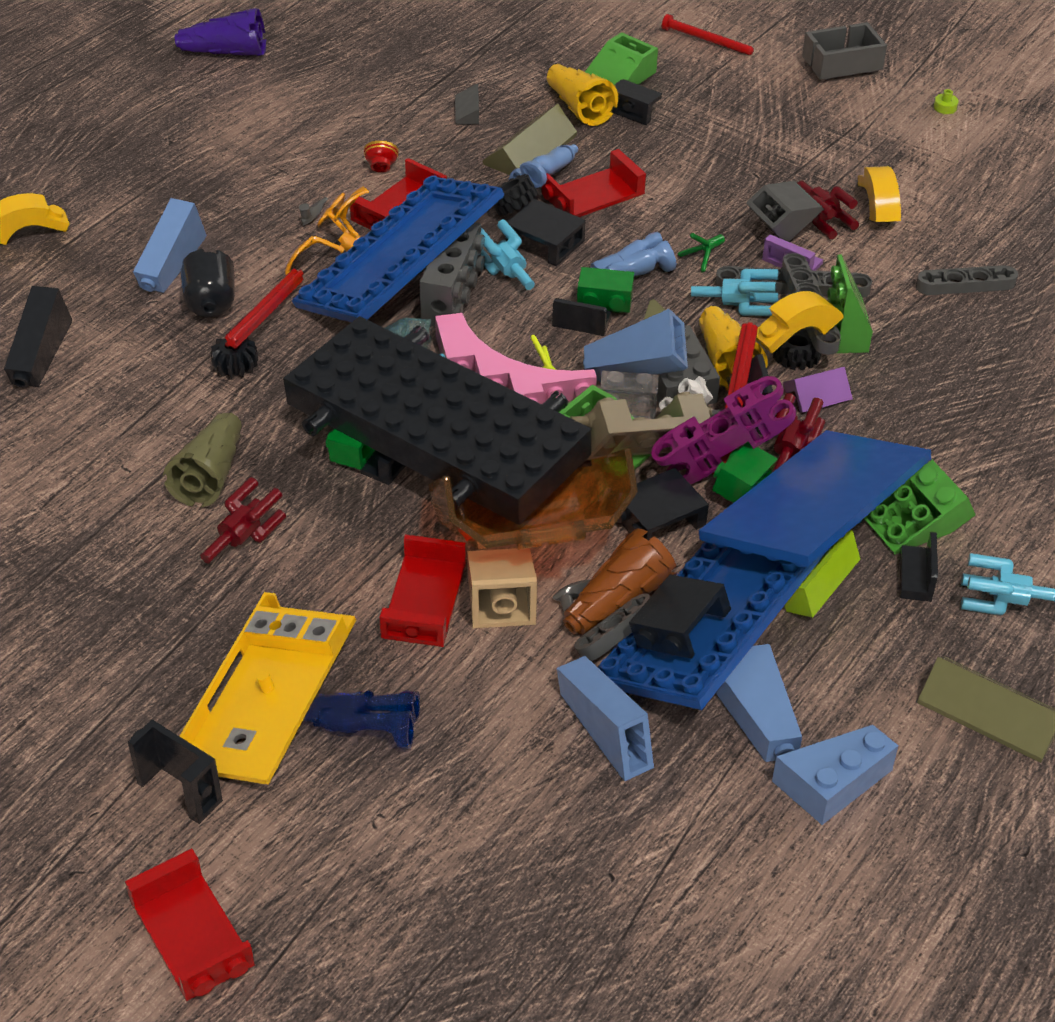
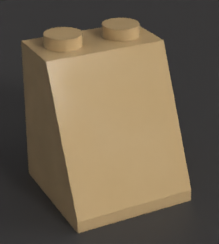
(502, 587)

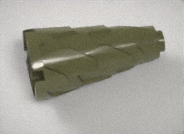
(205, 462)

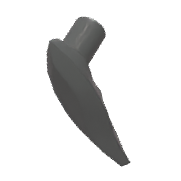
(308, 213)
(567, 593)

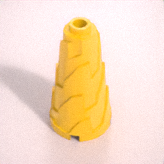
(586, 94)
(721, 340)

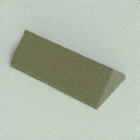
(535, 139)
(989, 708)

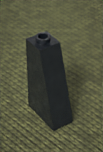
(37, 336)

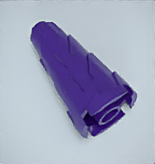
(233, 34)

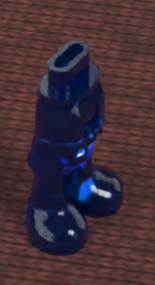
(352, 713)

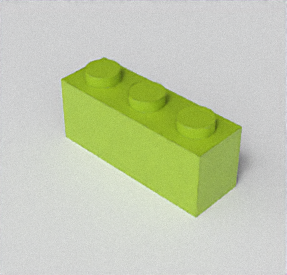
(825, 577)

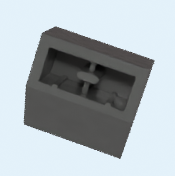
(784, 208)

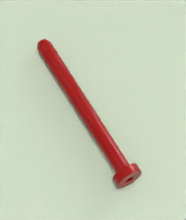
(669, 22)

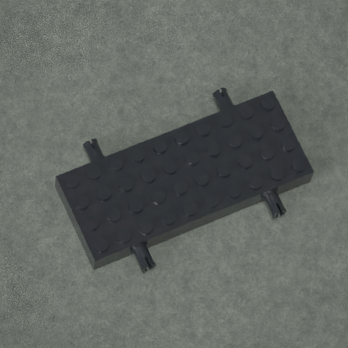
(439, 418)

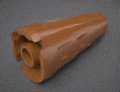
(632, 570)

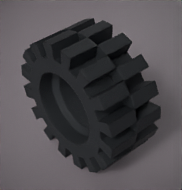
(517, 193)
(800, 355)

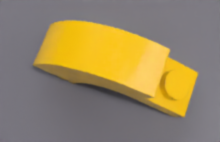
(882, 193)
(29, 210)
(795, 313)

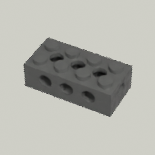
(451, 275)

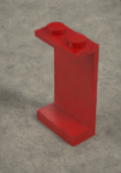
(599, 190)
(369, 213)
(425, 591)
(188, 925)

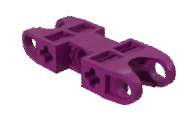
(725, 430)

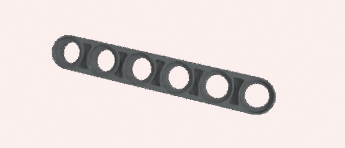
(821, 277)
(800, 278)

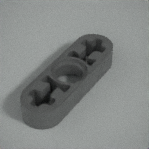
(610, 630)

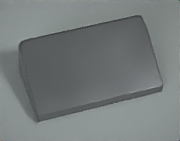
(467, 106)

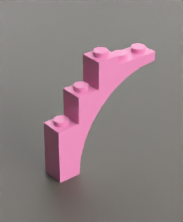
(537, 383)

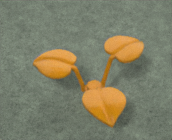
(349, 235)

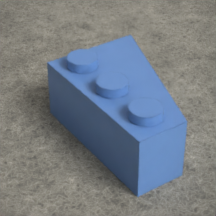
(835, 771)

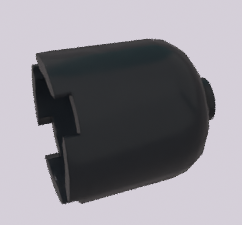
(208, 282)

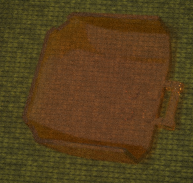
(583, 503)

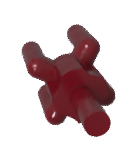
(832, 208)
(799, 432)
(245, 520)

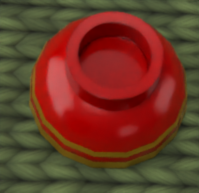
(381, 155)

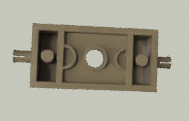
(616, 430)

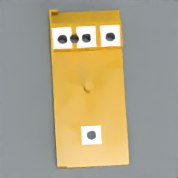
(270, 690)

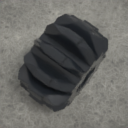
(234, 361)

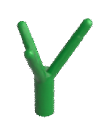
(707, 246)

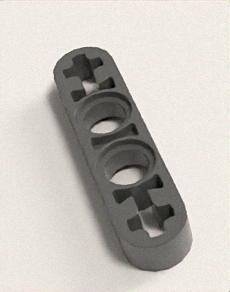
(938, 281)

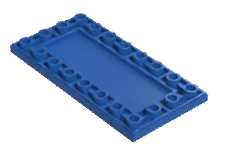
(397, 248)
(815, 497)
(756, 595)

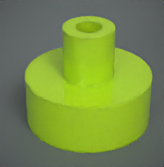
(946, 102)

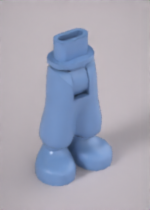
(548, 163)
(640, 256)

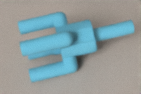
(506, 256)
(743, 291)
(1005, 586)

